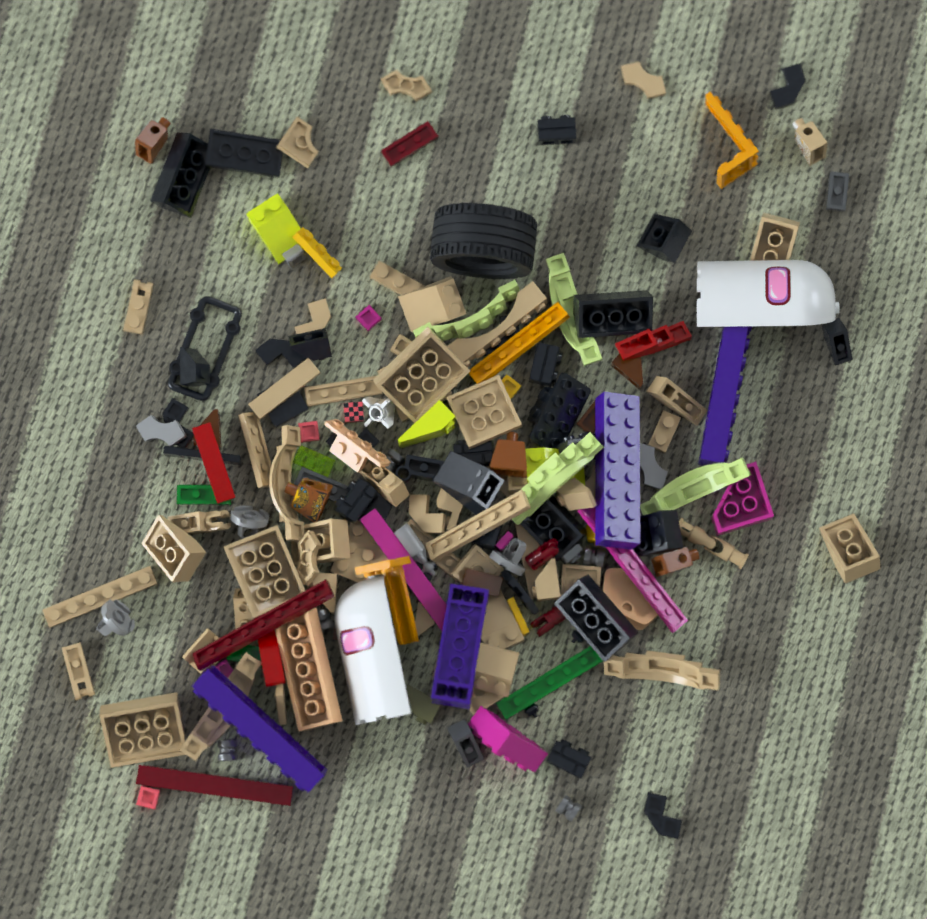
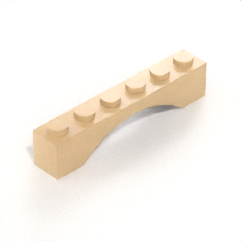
(528, 302)

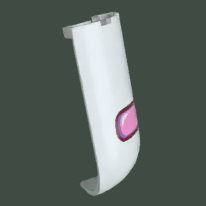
(764, 294)
(370, 652)

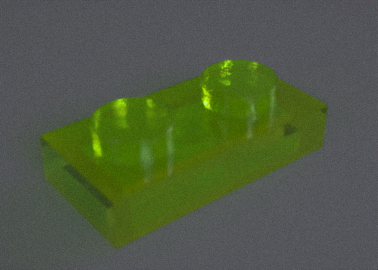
(314, 461)

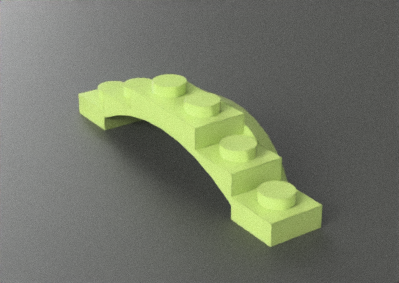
(562, 291)
(478, 321)
(557, 472)
(695, 485)

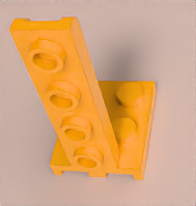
(742, 161)
(397, 595)

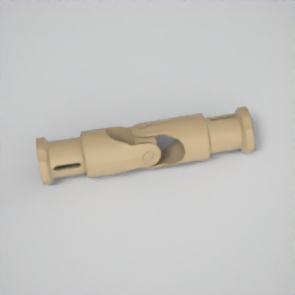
(699, 536)

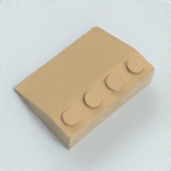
(421, 375)
(264, 570)
(143, 729)

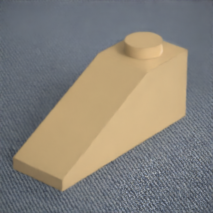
(676, 399)

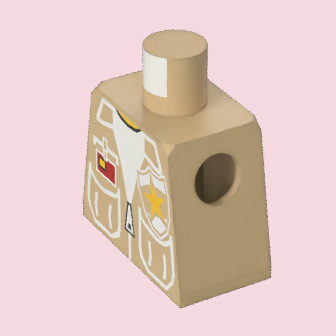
(810, 141)

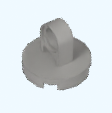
(248, 518)
(510, 557)
(115, 619)

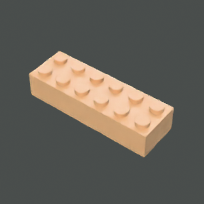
(308, 672)

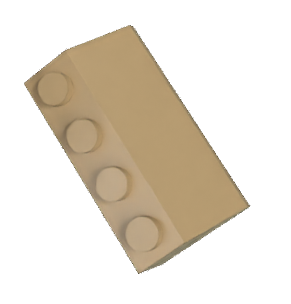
(494, 669)

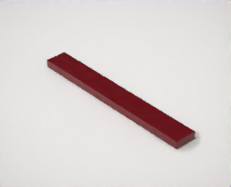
(263, 625)
(214, 785)

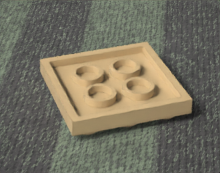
(484, 411)
(362, 552)

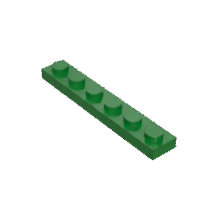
(548, 682)

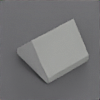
(294, 256)

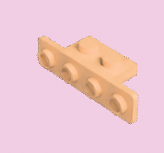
(352, 449)

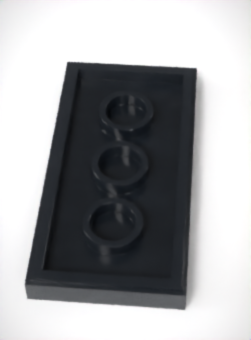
(243, 153)

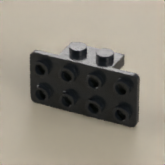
(557, 411)

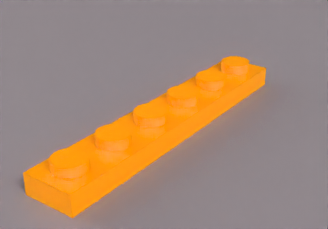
(519, 343)

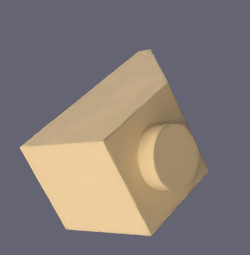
(575, 496)
(332, 579)
(547, 584)

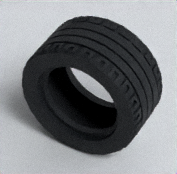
(483, 241)

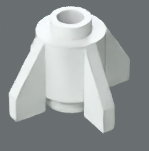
(380, 410)

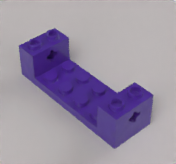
(459, 646)

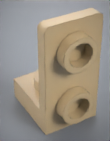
(241, 609)

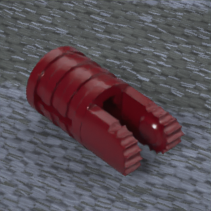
(542, 554)
(552, 617)

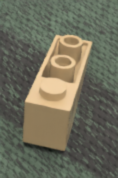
(385, 483)

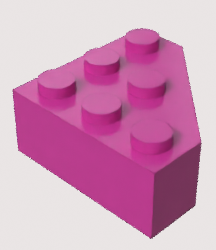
(743, 504)
(506, 740)

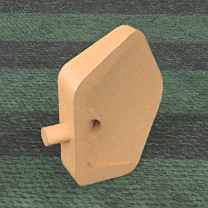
(628, 598)

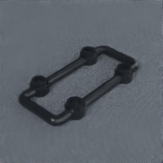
(198, 316)

